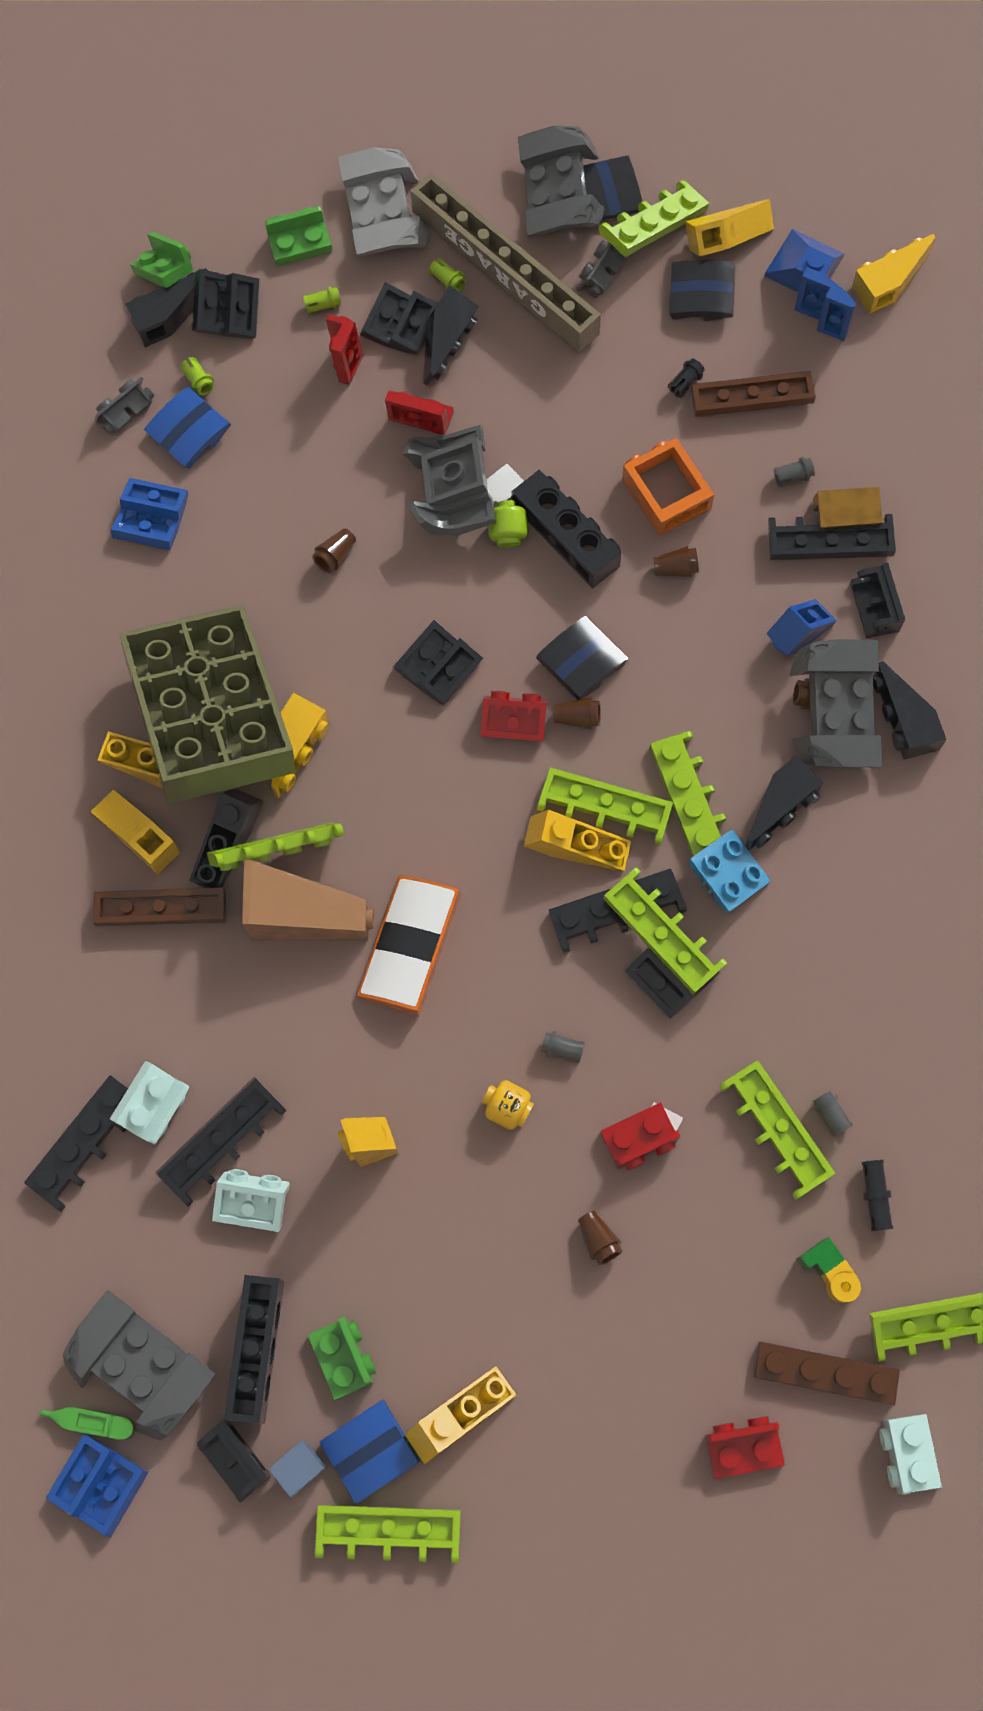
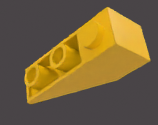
(729, 227)
(885, 279)
(304, 725)
(130, 757)
(136, 831)
(576, 841)
(367, 1139)
(459, 1415)

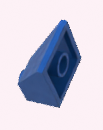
(798, 254)

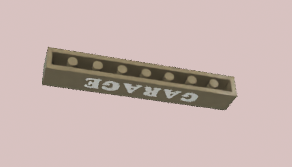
(505, 262)

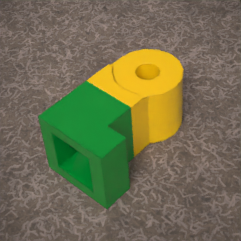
(840, 1280)

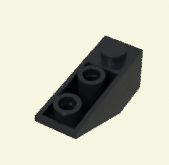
(163, 310)
(444, 327)
(911, 716)
(787, 792)
(229, 827)

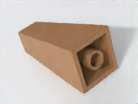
(296, 908)

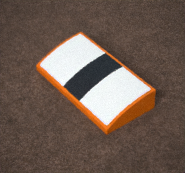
(409, 944)

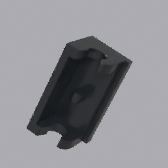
(877, 601)
(233, 1459)

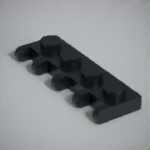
(840, 542)
(595, 913)
(217, 1139)
(77, 1144)

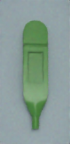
(92, 1422)

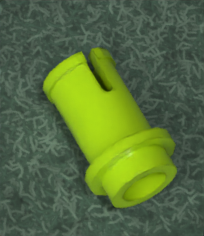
(447, 275)
(322, 300)
(201, 382)

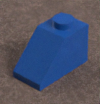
(800, 626)

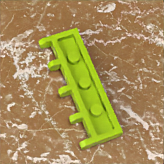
(655, 220)
(686, 792)
(606, 802)
(287, 843)
(662, 933)
(780, 1127)
(927, 1323)
(388, 1528)

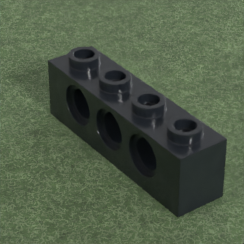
(590, 565)
(254, 1349)

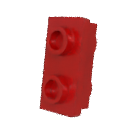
(344, 347)
(418, 412)
(513, 716)
(639, 1136)
(745, 1449)

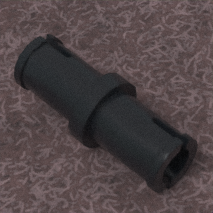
(877, 1195)

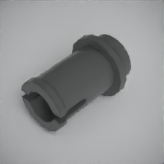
(795, 471)
(562, 1047)
(832, 1113)

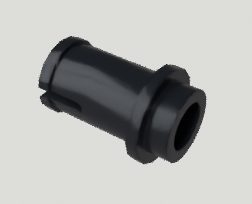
(691, 372)

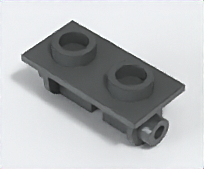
(594, 274)
(114, 411)

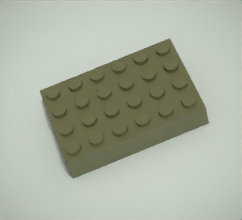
(207, 704)

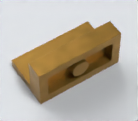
(848, 507)

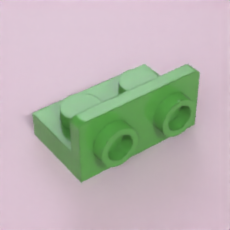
(298, 236)
(165, 263)
(341, 1357)

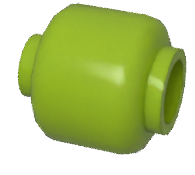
(510, 525)

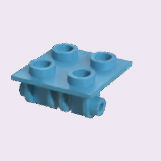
(728, 871)

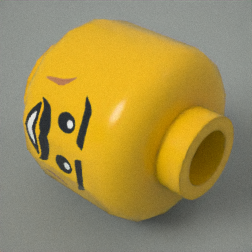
(507, 1105)

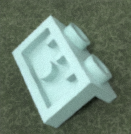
(150, 1103)
(250, 1200)
(910, 1453)

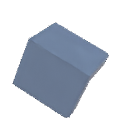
(297, 1468)

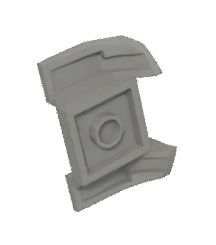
(380, 201)

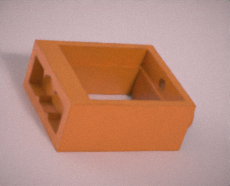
(679, 512)

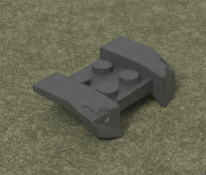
(557, 180)
(452, 482)
(840, 703)
(136, 1364)

